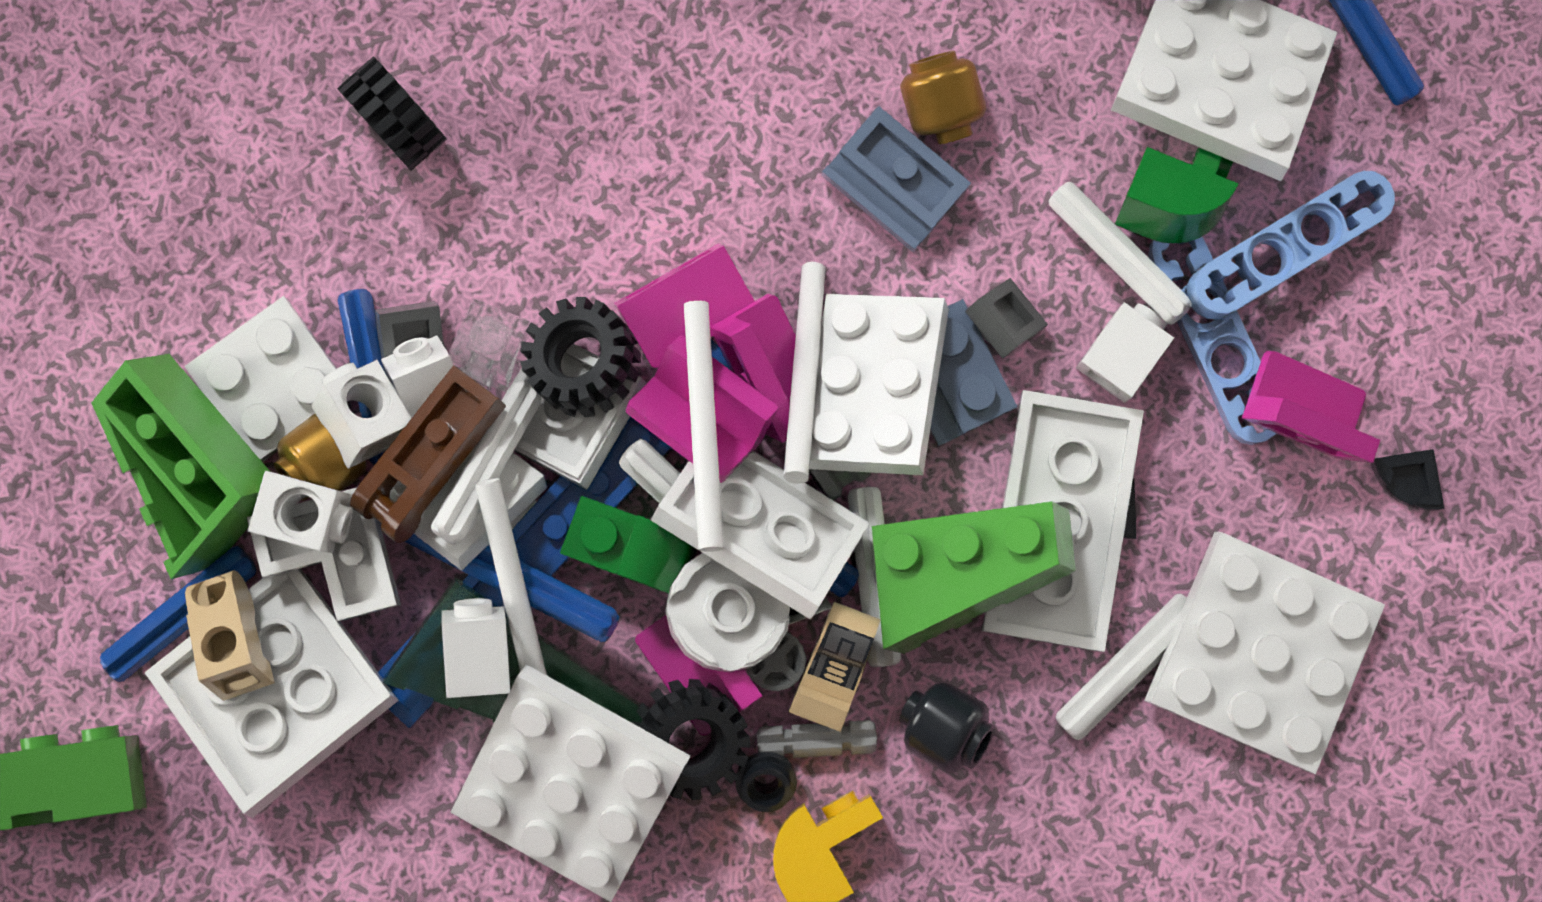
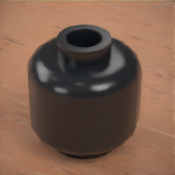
(946, 727)

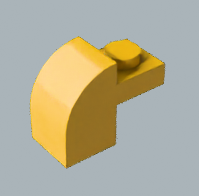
(803, 854)

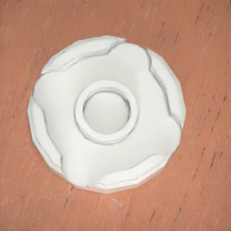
(723, 617)

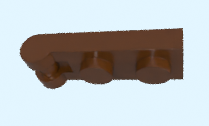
(426, 454)

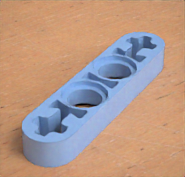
(1291, 245)
(1205, 338)

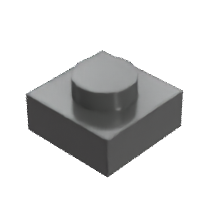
(1006, 318)
(406, 323)

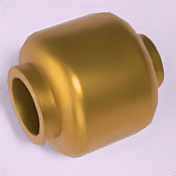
(943, 96)
(313, 457)

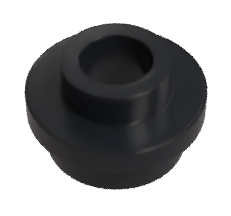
(766, 796)

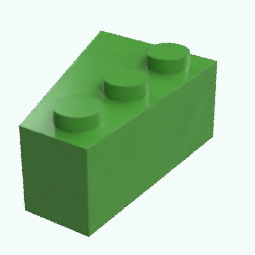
(184, 459)
(962, 565)
(71, 780)

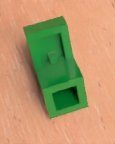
(1175, 198)
(625, 545)

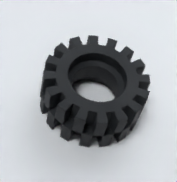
(392, 113)
(558, 335)
(726, 733)

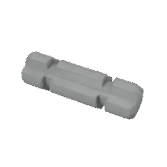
(818, 740)

